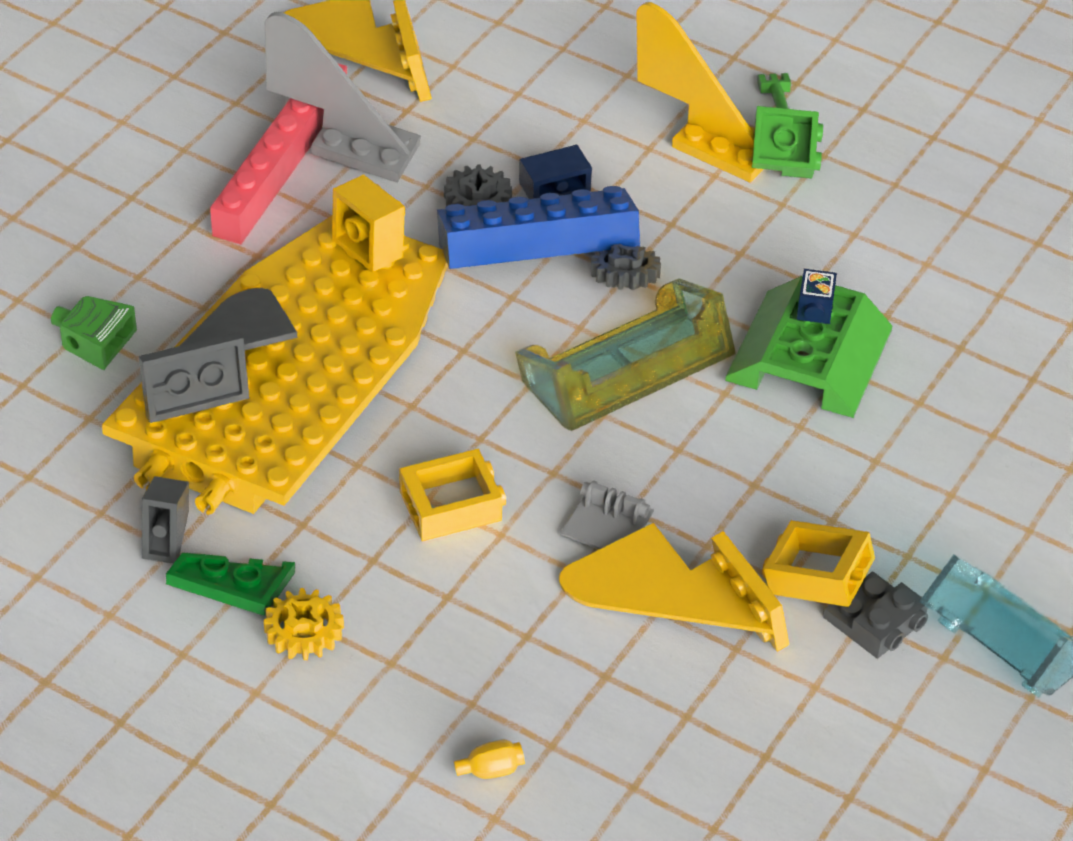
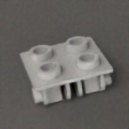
(605, 517)

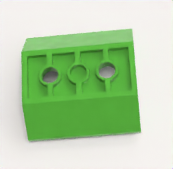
(840, 352)

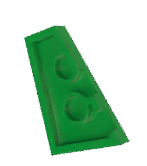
(236, 584)

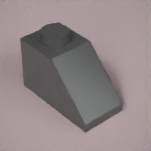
(164, 519)

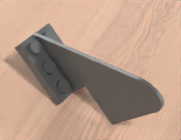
(212, 362)

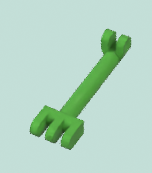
(775, 87)

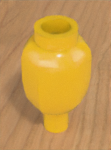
(492, 760)

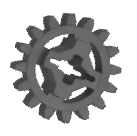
(476, 186)
(626, 267)

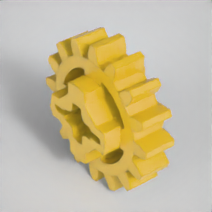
(303, 624)

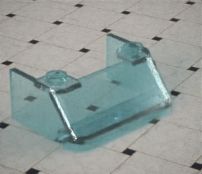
(1003, 624)

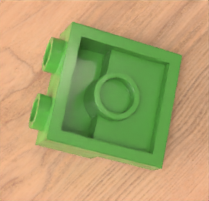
(787, 141)

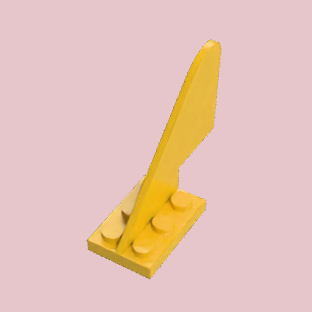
(350, 32)
(674, 66)
(650, 579)

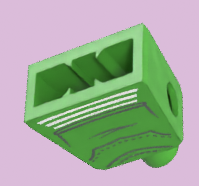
(95, 329)

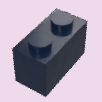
(555, 172)

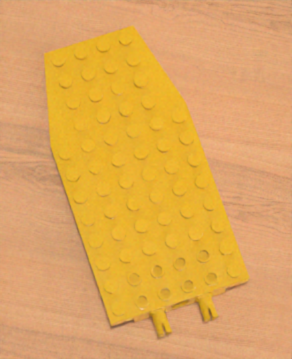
(302, 390)

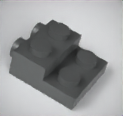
(879, 615)

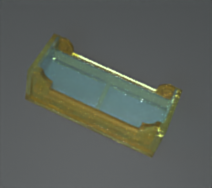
(634, 359)

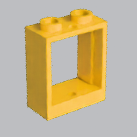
(458, 515)
(816, 585)

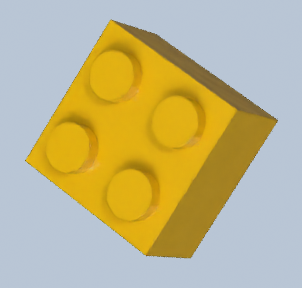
(368, 223)

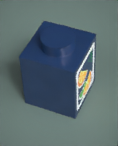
(816, 296)

